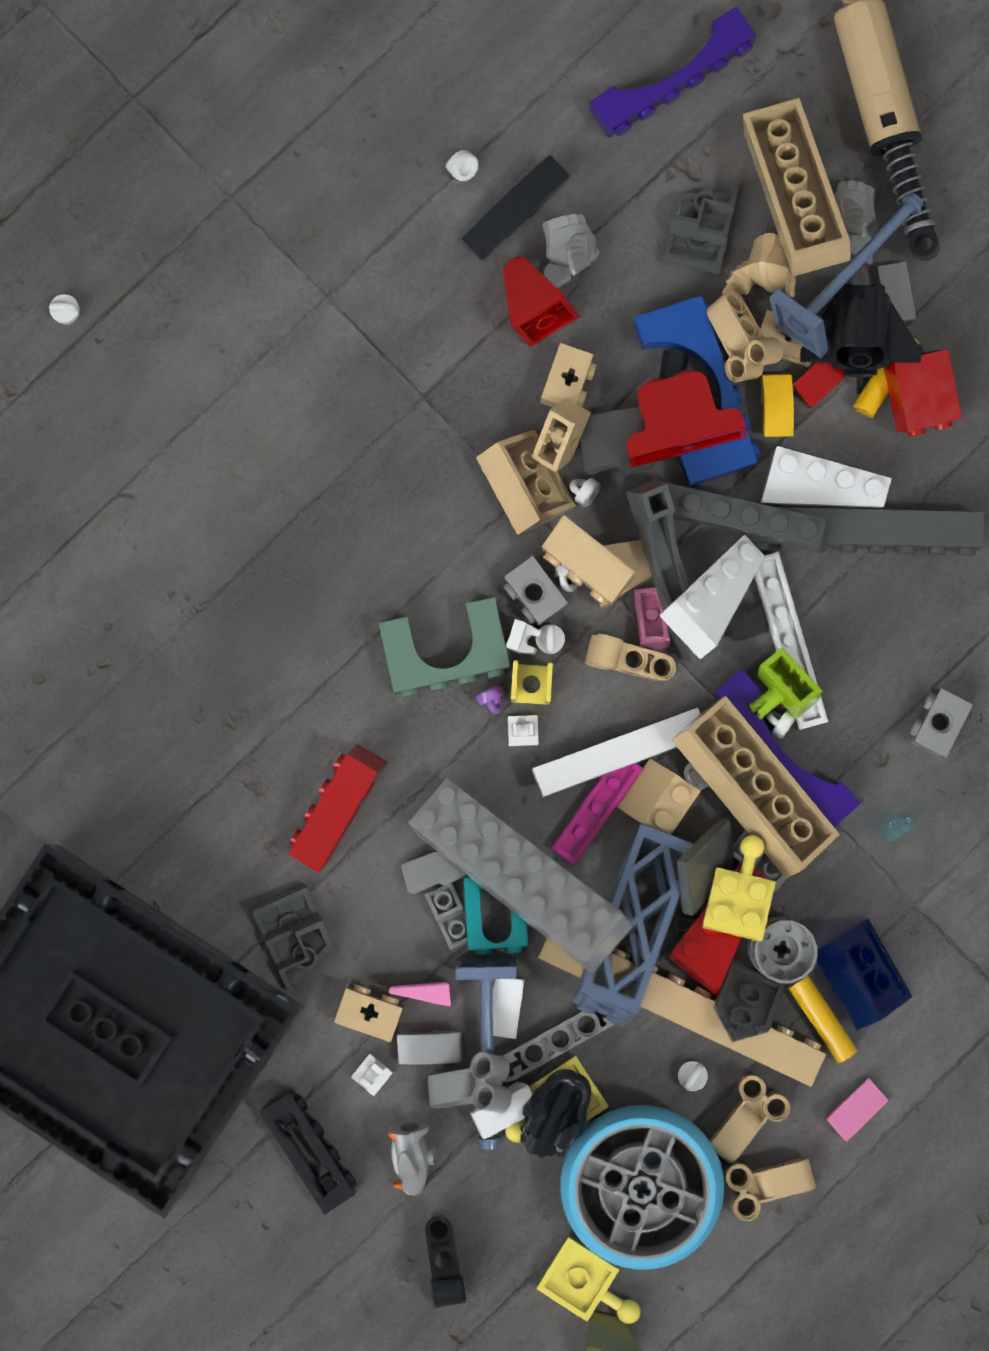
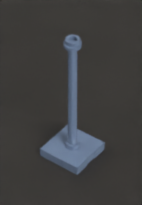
(803, 323)
(486, 972)

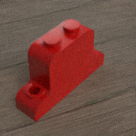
(680, 419)

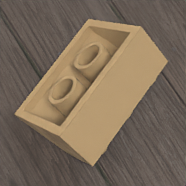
(523, 486)
(587, 561)

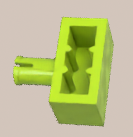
(786, 686)

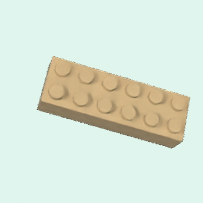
(796, 187)
(755, 787)

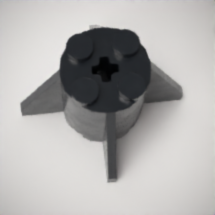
(864, 333)

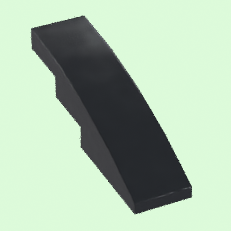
(516, 207)

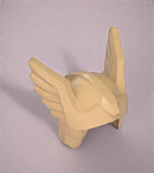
(765, 267)

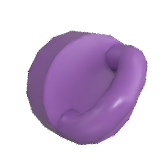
(489, 695)

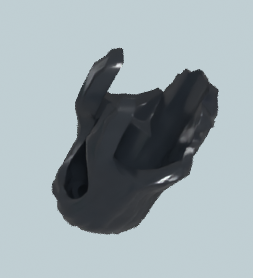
(556, 1114)

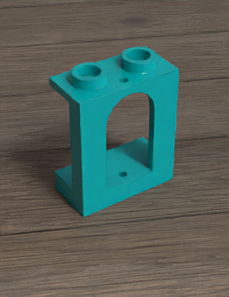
(475, 935)

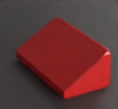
(817, 382)

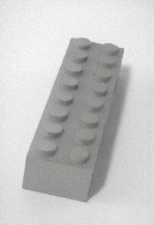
(520, 875)

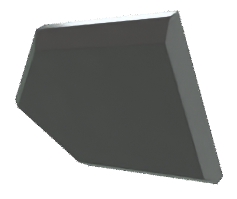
(747, 1002)

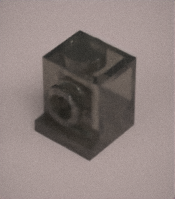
(746, 624)

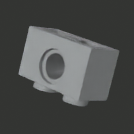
(532, 574)
(954, 712)

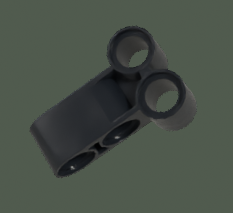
(447, 1283)

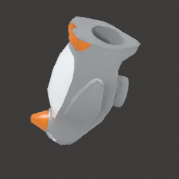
(411, 1155)

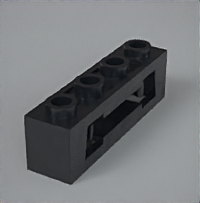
(313, 1133)

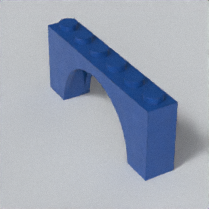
(689, 330)

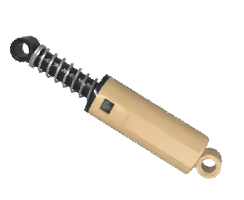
(885, 105)

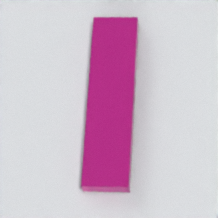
(594, 812)

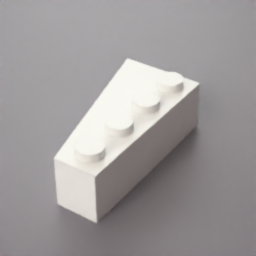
(813, 482)
(711, 600)

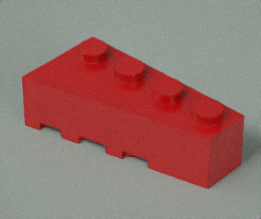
(336, 807)
(707, 952)

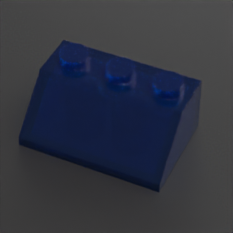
(862, 975)

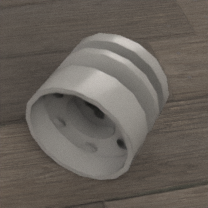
(789, 965)

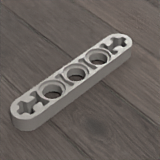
(549, 1050)

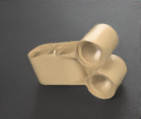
(742, 338)
(611, 652)
(746, 1119)
(769, 1183)

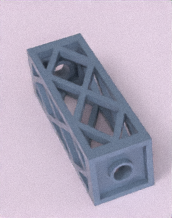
(609, 1000)

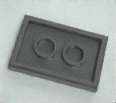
(699, 865)

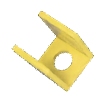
(543, 673)

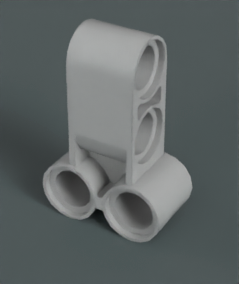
(473, 1085)

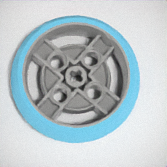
(589, 1167)

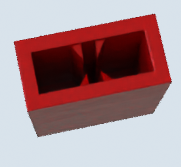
(923, 393)

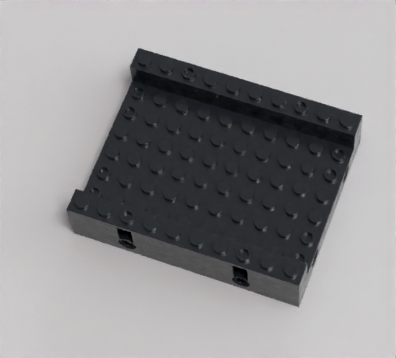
(124, 1029)

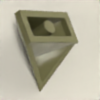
(609, 1334)

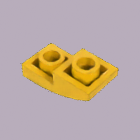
(777, 405)

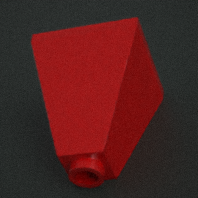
(534, 302)

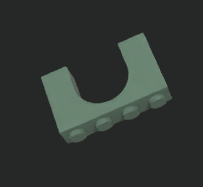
(486, 655)

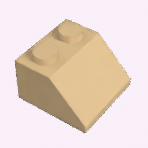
(658, 798)

